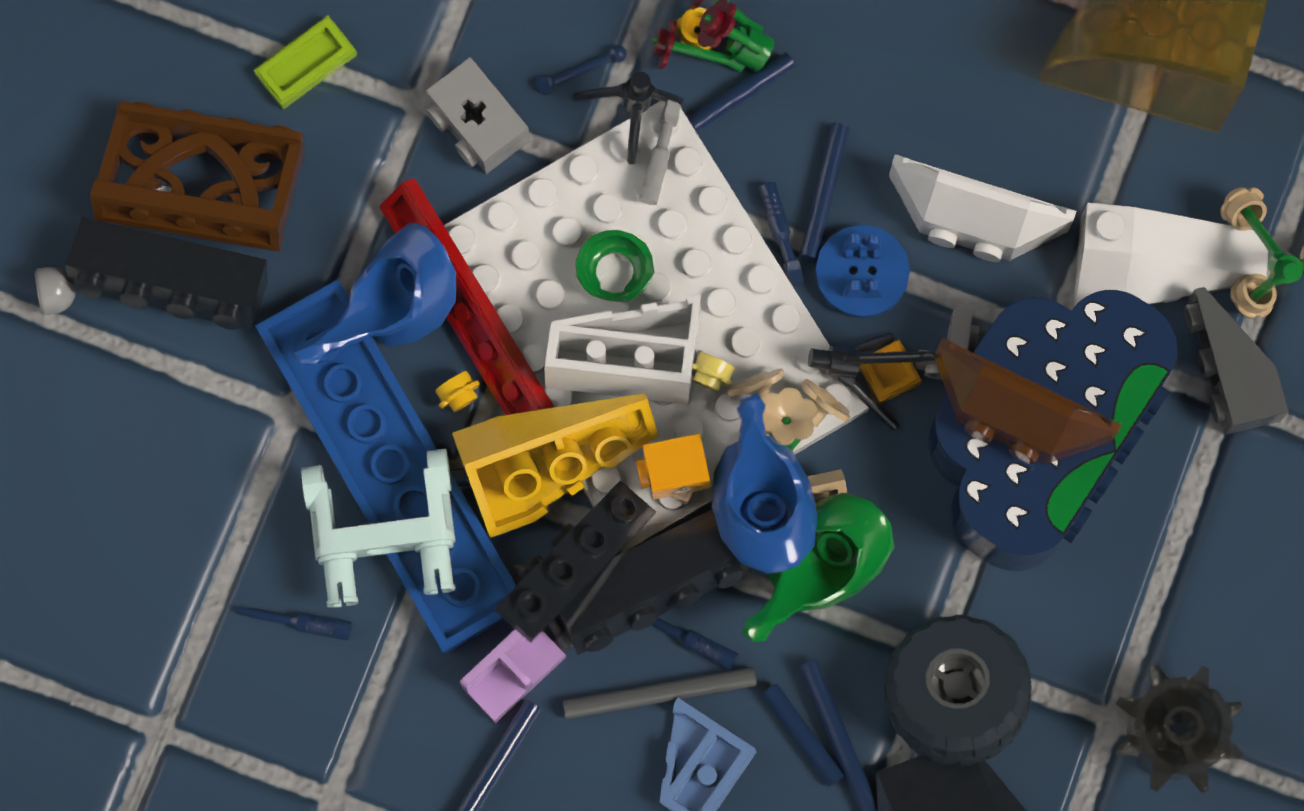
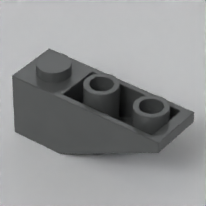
(1240, 374)

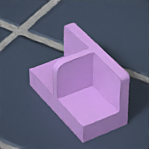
(511, 672)

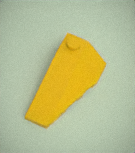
(537, 456)

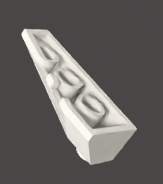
(1161, 254)

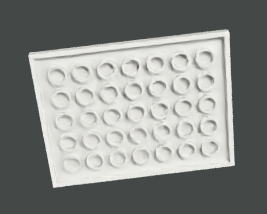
(700, 243)

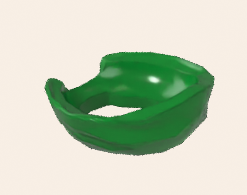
(620, 243)

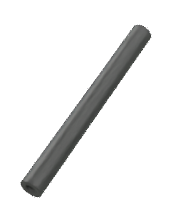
(659, 693)

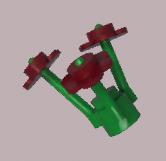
(746, 42)

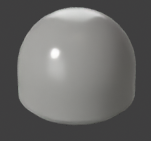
(53, 290)

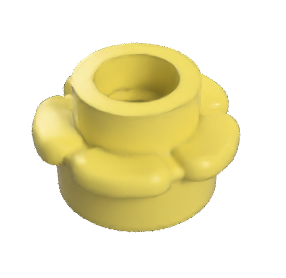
(712, 372)

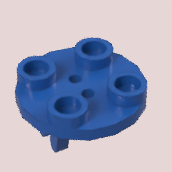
(862, 293)

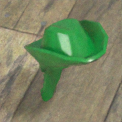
(846, 530)

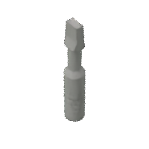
(659, 155)

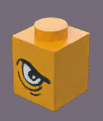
(674, 467)

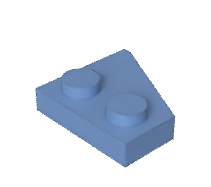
(701, 762)

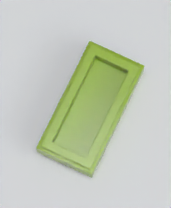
(305, 62)

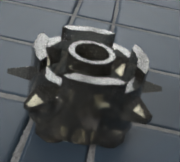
(1187, 702)

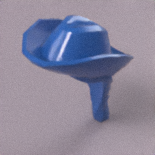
(395, 299)
(763, 497)

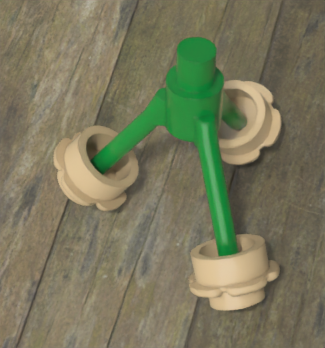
(1255, 292)

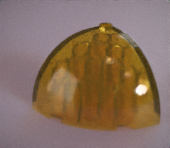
(1160, 55)

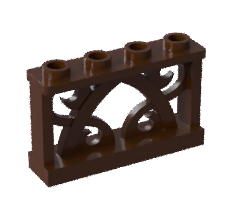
(183, 136)

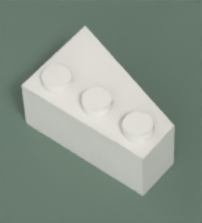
(626, 352)

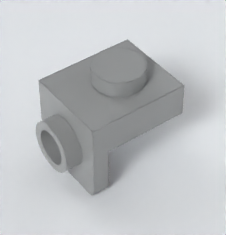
(960, 333)

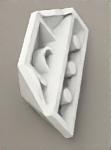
(975, 213)

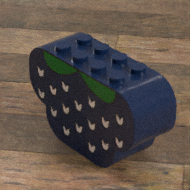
(1100, 354)

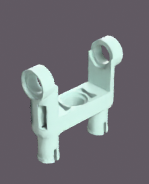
(342, 546)

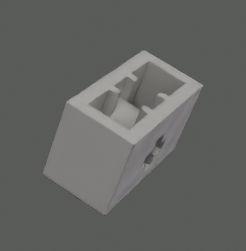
(470, 91)

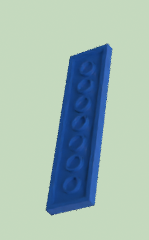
(383, 459)

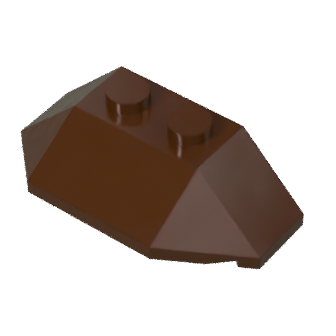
(1016, 410)

